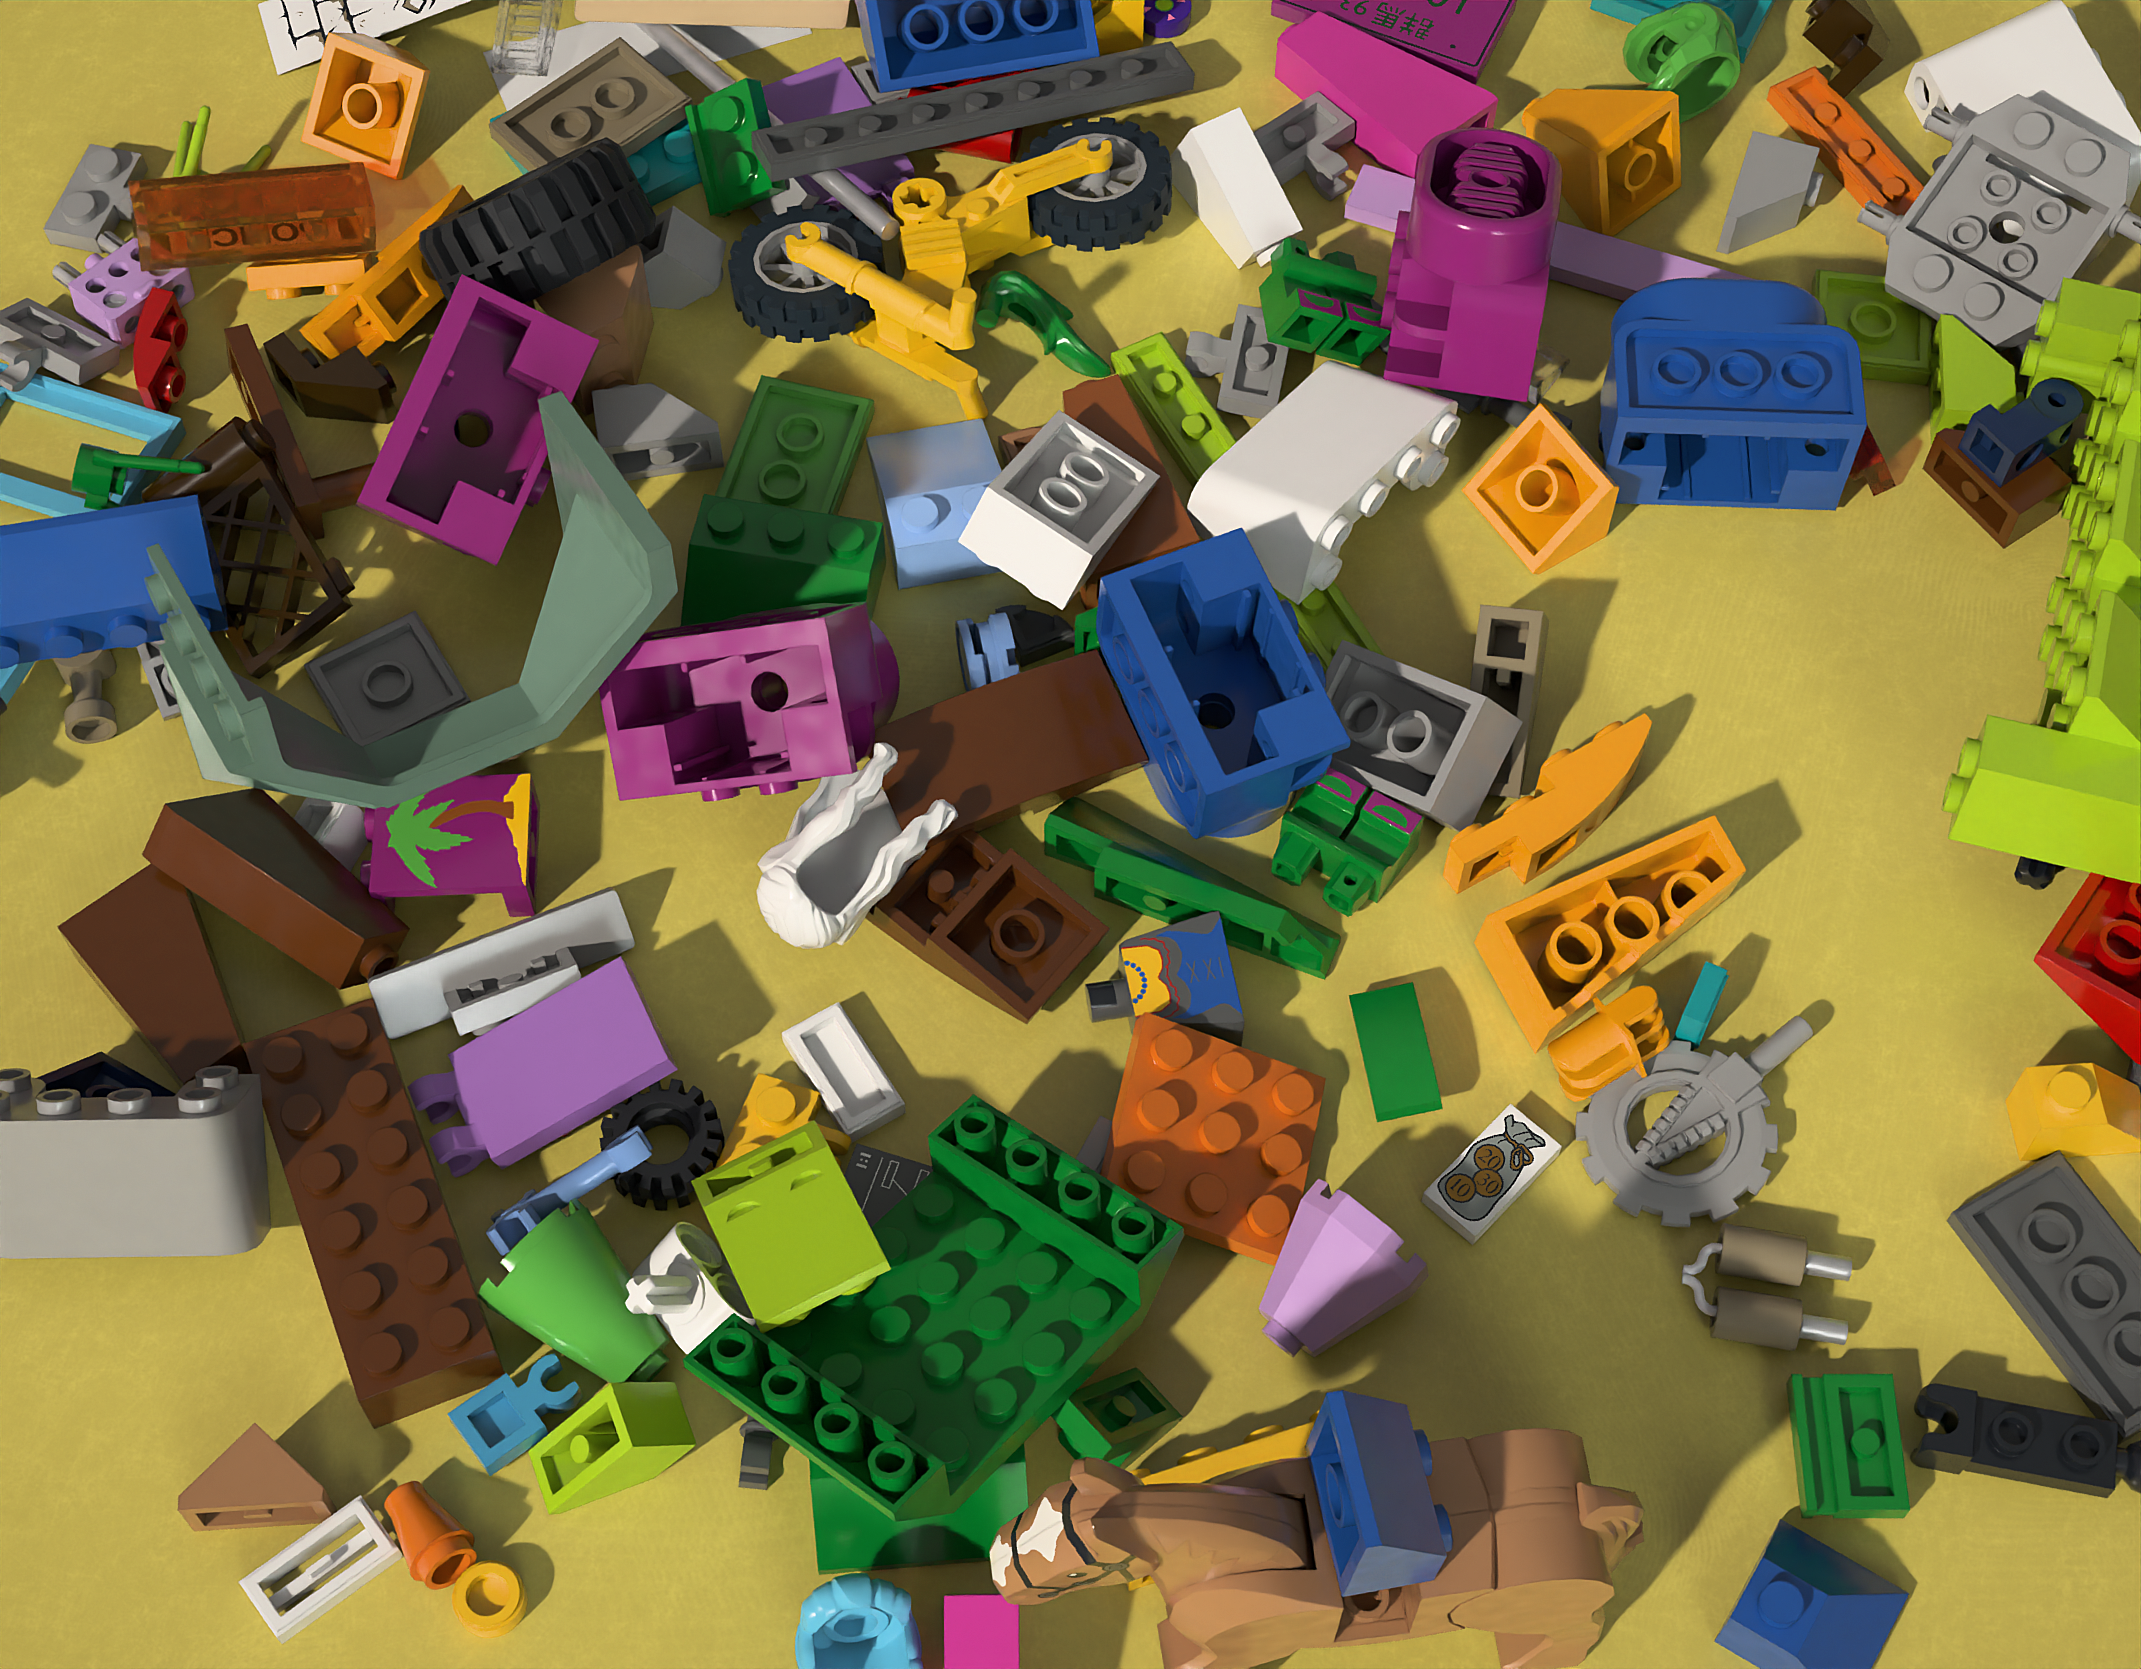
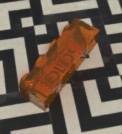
(252, 216)

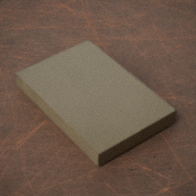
(604, 96)

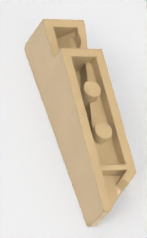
(751, 13)

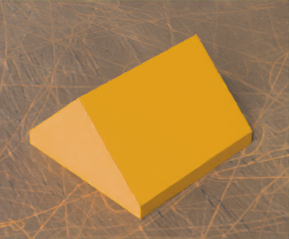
(1544, 492)

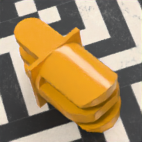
(1610, 1043)

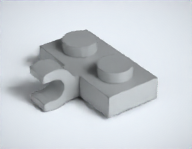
(1306, 141)
(95, 198)
(41, 337)
(1249, 364)

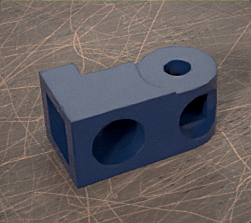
(2025, 434)

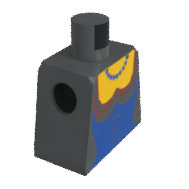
(1176, 975)

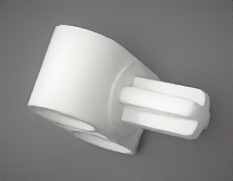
(687, 1286)

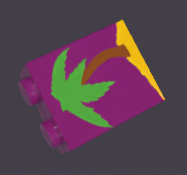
(458, 841)

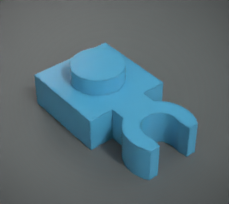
(506, 1419)

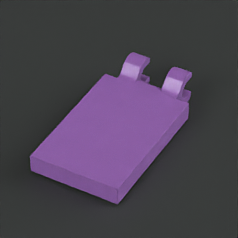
(827, 91)
(545, 1071)

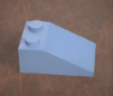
(927, 494)

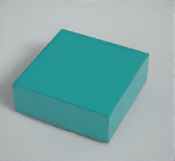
(1701, 1005)

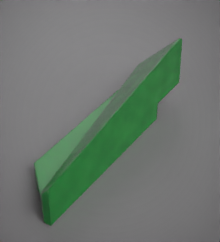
(1174, 887)

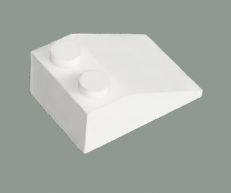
(1057, 509)

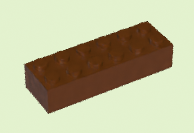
(373, 1214)

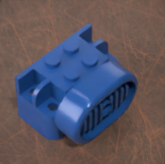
(1730, 397)
(1213, 645)

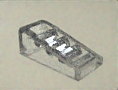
(506, 28)

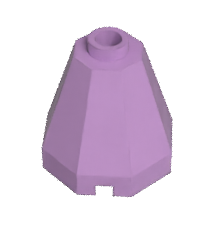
(1334, 1273)

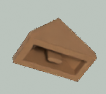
(254, 1488)

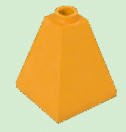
(1613, 150)

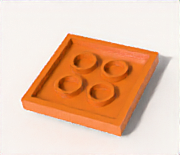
(1213, 1136)

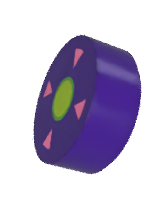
(1166, 17)

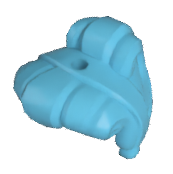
(858, 1626)

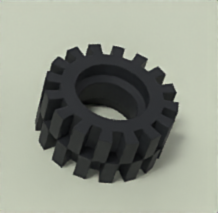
(666, 1107)

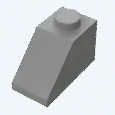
(1769, 191)
(681, 260)
(654, 432)

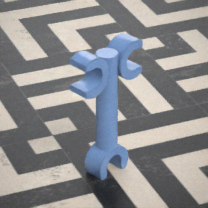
(518, 1220)

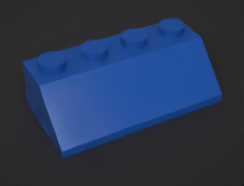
(969, 39)
(81, 576)

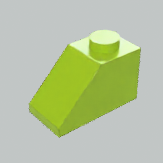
(1966, 377)
(612, 1444)

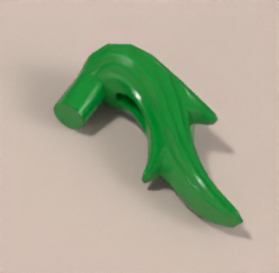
(1021, 299)

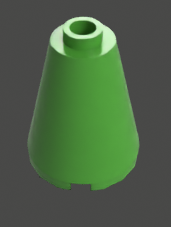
(573, 1295)

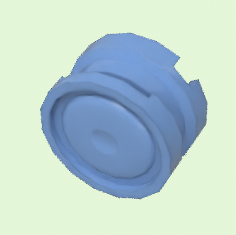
(985, 650)

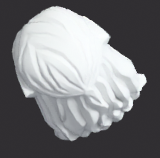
(842, 856)

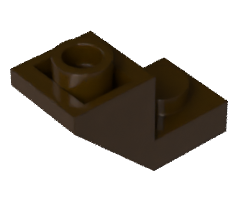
(1848, 37)
(338, 389)

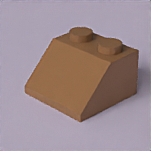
(613, 308)

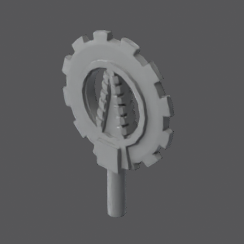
(1712, 1098)

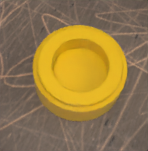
(489, 1599)

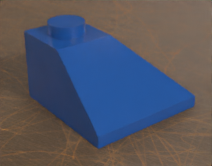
(1810, 1608)

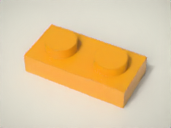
(286, 276)

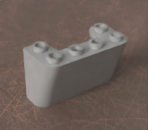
(133, 1169)

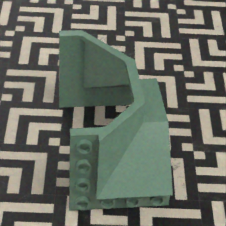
(600, 599)

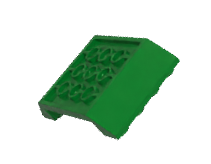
(995, 1309)

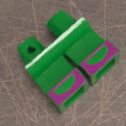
(1321, 304)
(1347, 839)

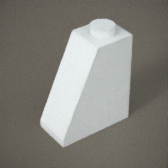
(1234, 189)

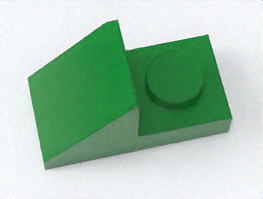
(1115, 1419)

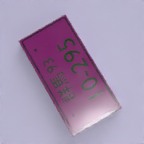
(1442, 32)

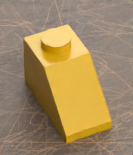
(2074, 1111)

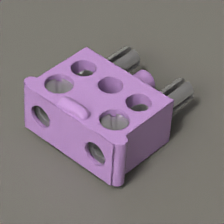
(115, 288)

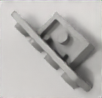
(502, 970)

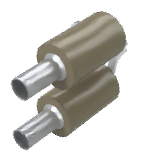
(1761, 1316)

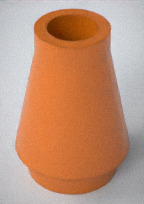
(430, 1537)

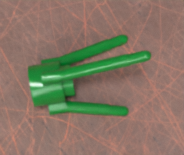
(106, 471)

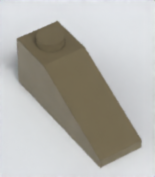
(1510, 672)

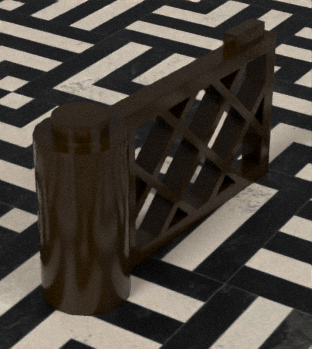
(236, 467)

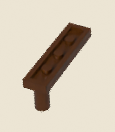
(260, 399)

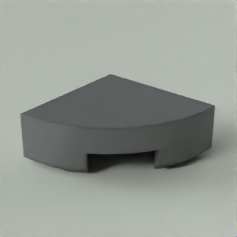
(1037, 634)

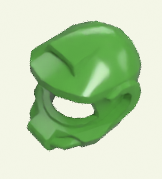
(1686, 52)

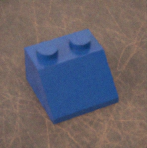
(1376, 1494)

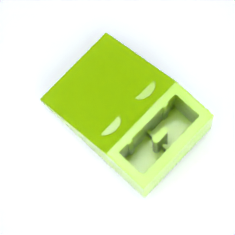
(790, 1227)

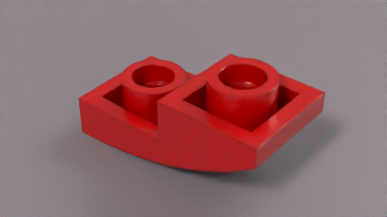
(158, 338)

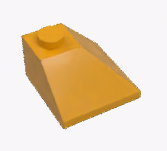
(366, 102)

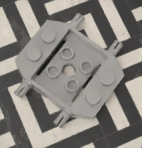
(1943, 245)

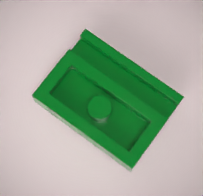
(723, 147)
(1847, 1446)

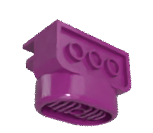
(1473, 264)
(489, 363)
(711, 712)

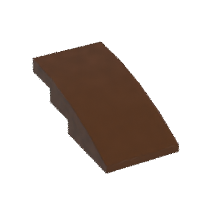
(1011, 746)
(989, 923)

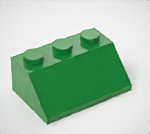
(777, 558)
(860, 1537)

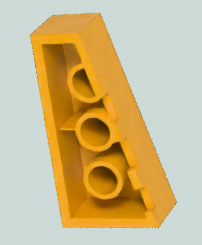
(1603, 926)

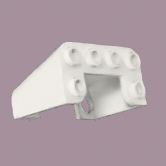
(2043, 60)
(1319, 468)

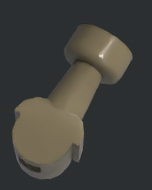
(89, 716)

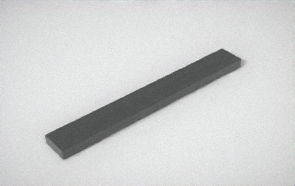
(971, 111)

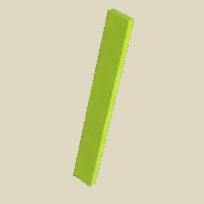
(1197, 439)

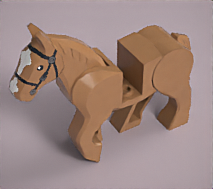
(1256, 1576)

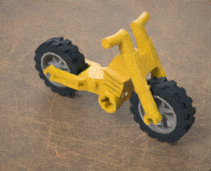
(838, 270)

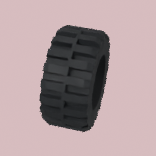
(543, 225)

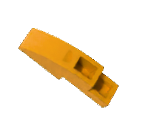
(388, 296)
(1568, 805)

